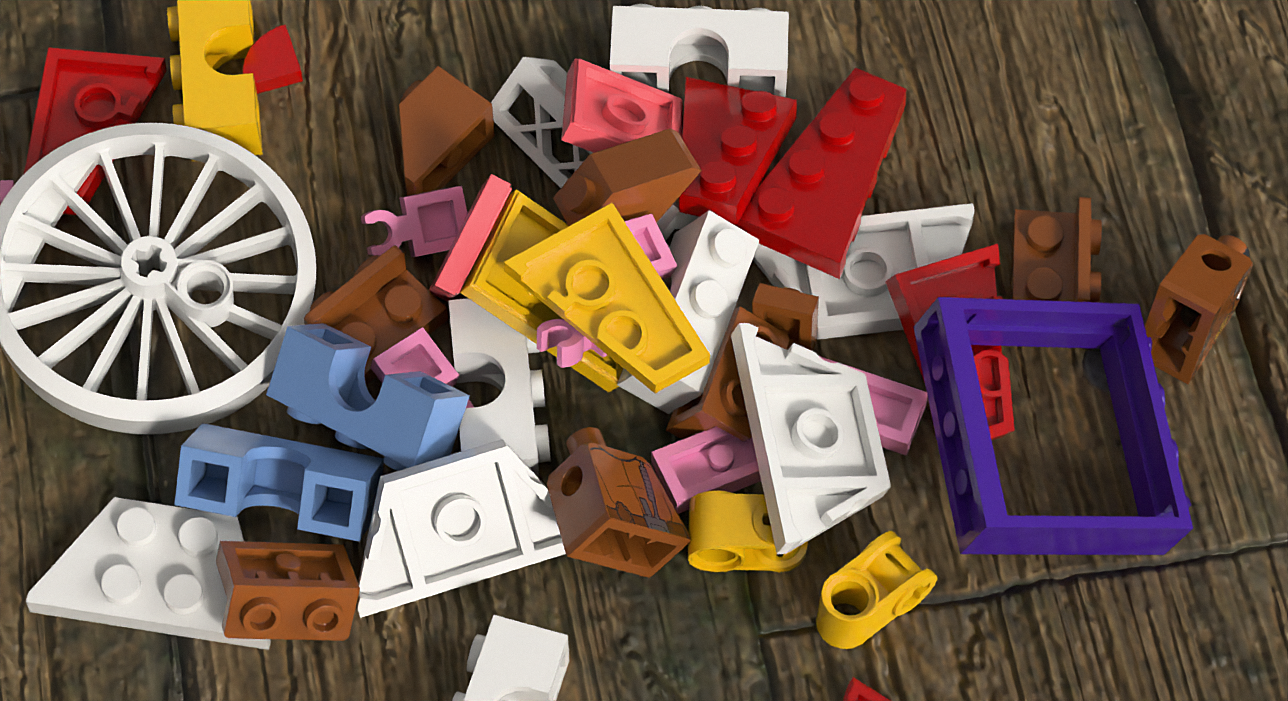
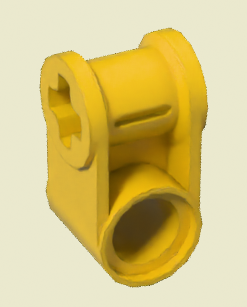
(735, 534)
(877, 582)

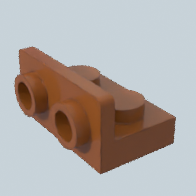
(1055, 255)
(379, 306)
(722, 397)
(287, 590)

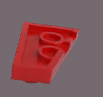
(88, 94)
(733, 142)
(960, 277)

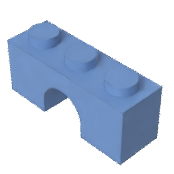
(324, 383)
(238, 469)

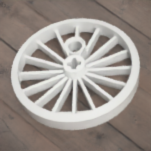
(29, 222)

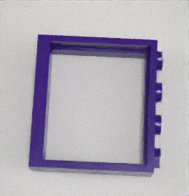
(965, 441)

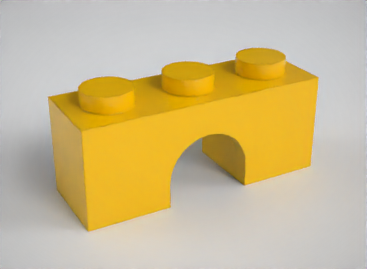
(212, 101)

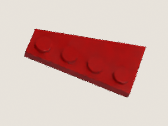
(821, 184)

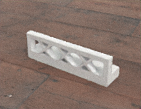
(547, 85)

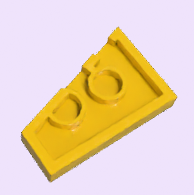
(613, 297)

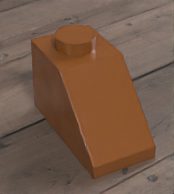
(441, 130)
(634, 176)

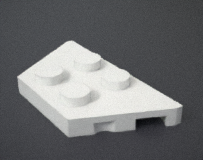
(881, 249)
(809, 436)
(454, 526)
(144, 572)

